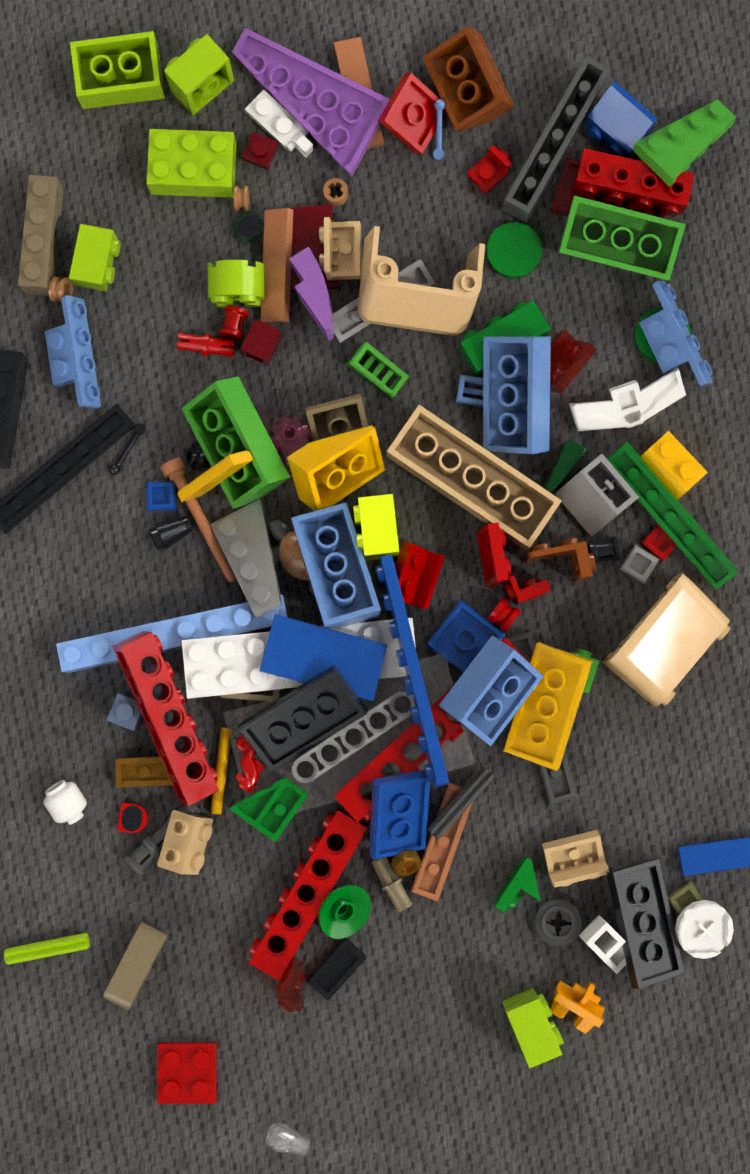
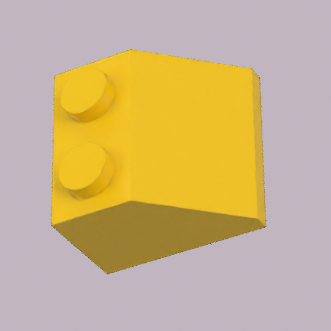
(673, 465)

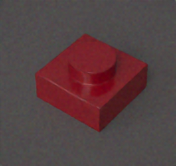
(260, 151)

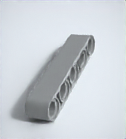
(339, 740)

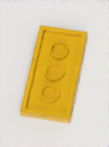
(547, 715)

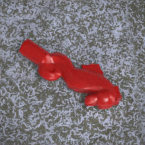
(249, 765)

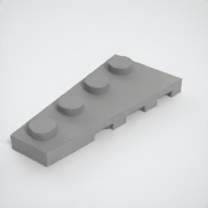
(248, 551)

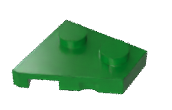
(272, 807)

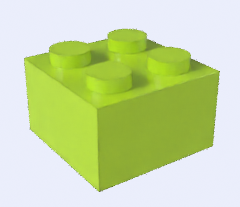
(199, 74)
(530, 1023)

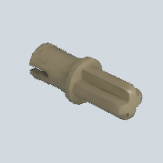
(392, 884)

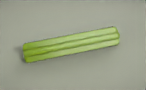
(46, 948)

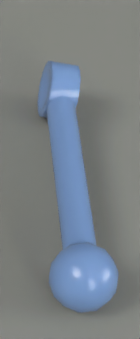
(439, 152)

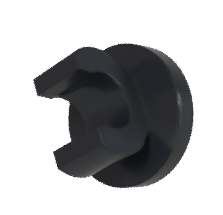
(196, 457)

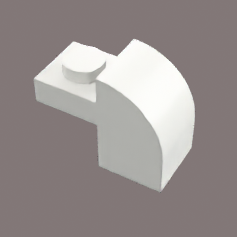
(605, 943)

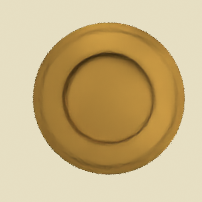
(406, 863)

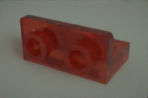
(567, 359)
(290, 984)

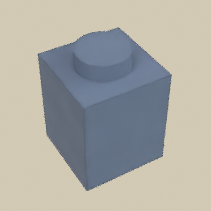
(125, 712)

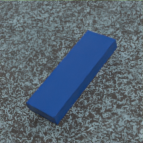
(714, 856)

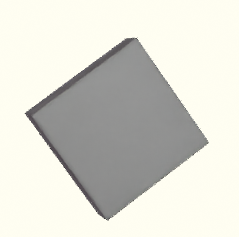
(639, 564)

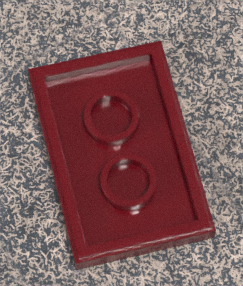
(306, 234)

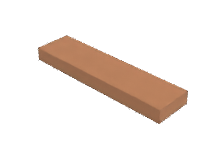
(353, 66)
(277, 265)
(439, 852)

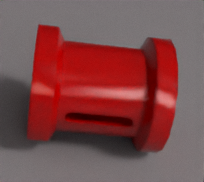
(233, 322)

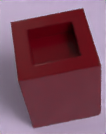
(261, 342)

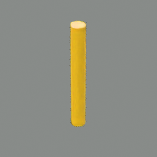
(221, 771)

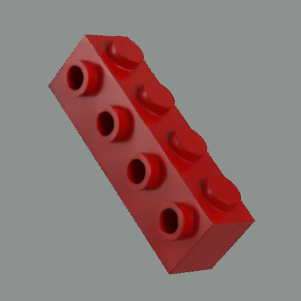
(631, 182)

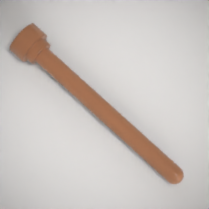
(175, 471)

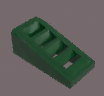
(566, 460)

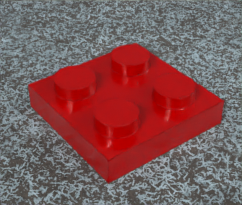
(411, 113)
(490, 545)
(187, 1073)

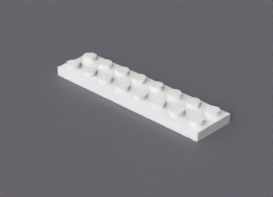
(233, 662)

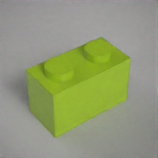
(94, 258)

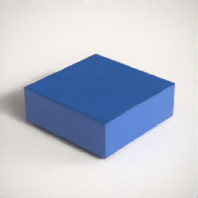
(161, 496)

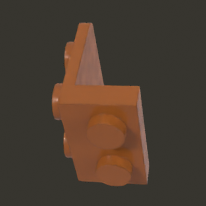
(582, 562)

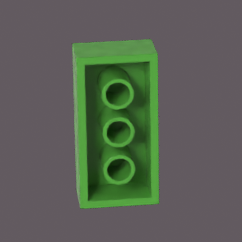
(621, 238)
(228, 425)

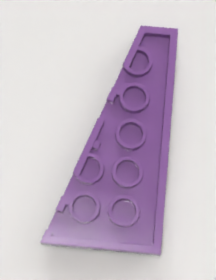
(326, 104)

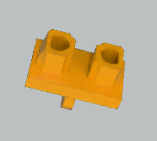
(581, 1002)

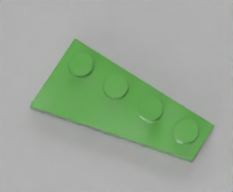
(681, 142)

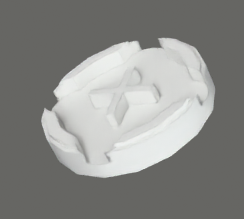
(704, 929)

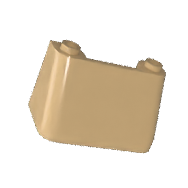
(668, 641)

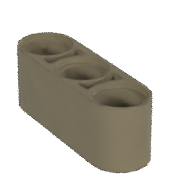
(135, 966)

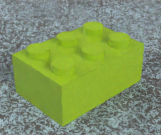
(117, 70)
(191, 163)

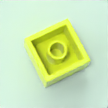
(377, 525)

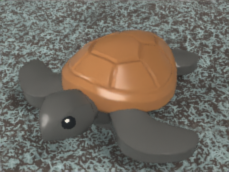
(289, 552)

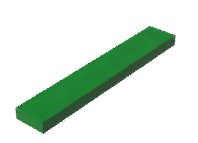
(673, 517)

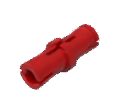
(206, 344)

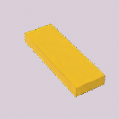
(215, 475)

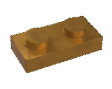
(141, 772)

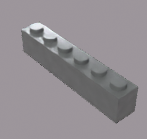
(555, 139)

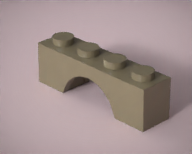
(41, 215)

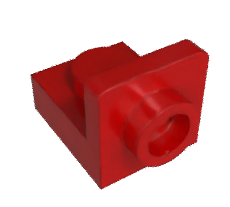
(490, 169)
(532, 589)

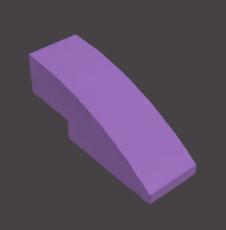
(313, 290)

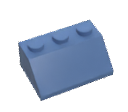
(491, 690)

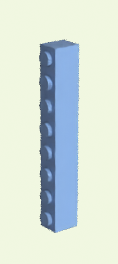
(225, 621)

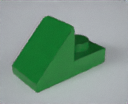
(521, 878)

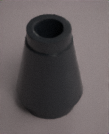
(169, 532)

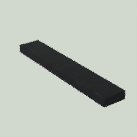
(63, 467)

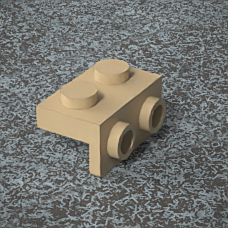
(341, 249)
(185, 843)
(575, 858)

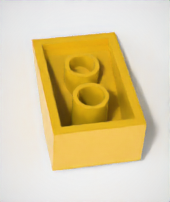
(335, 466)

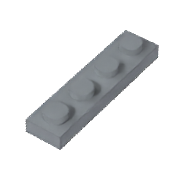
(347, 319)

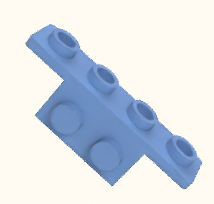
(671, 339)
(72, 353)

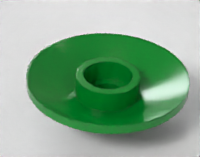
(344, 911)

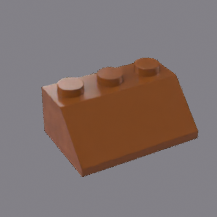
(468, 80)

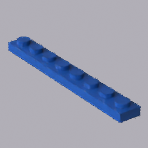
(414, 682)

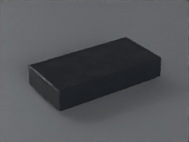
(336, 968)

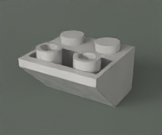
(596, 495)

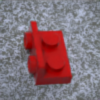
(417, 574)

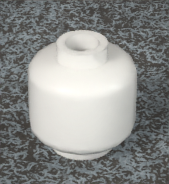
(65, 802)

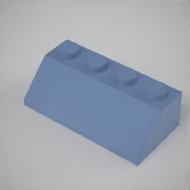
(516, 394)
(336, 566)

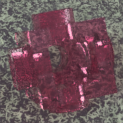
(290, 436)

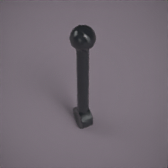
(139, 429)

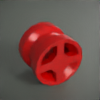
(503, 615)

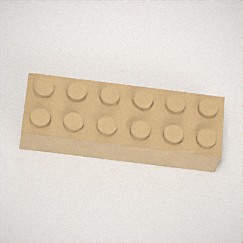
(473, 477)

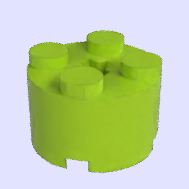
(236, 282)

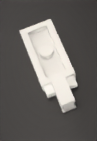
(279, 123)

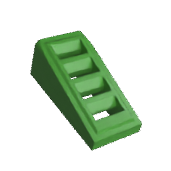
(362, 371)

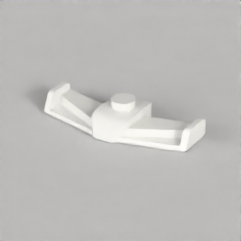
(629, 404)

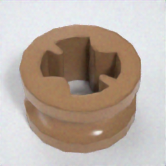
(327, 192)
(241, 198)
(59, 288)

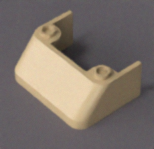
(416, 306)

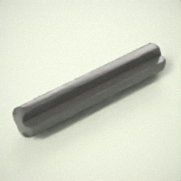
(460, 802)

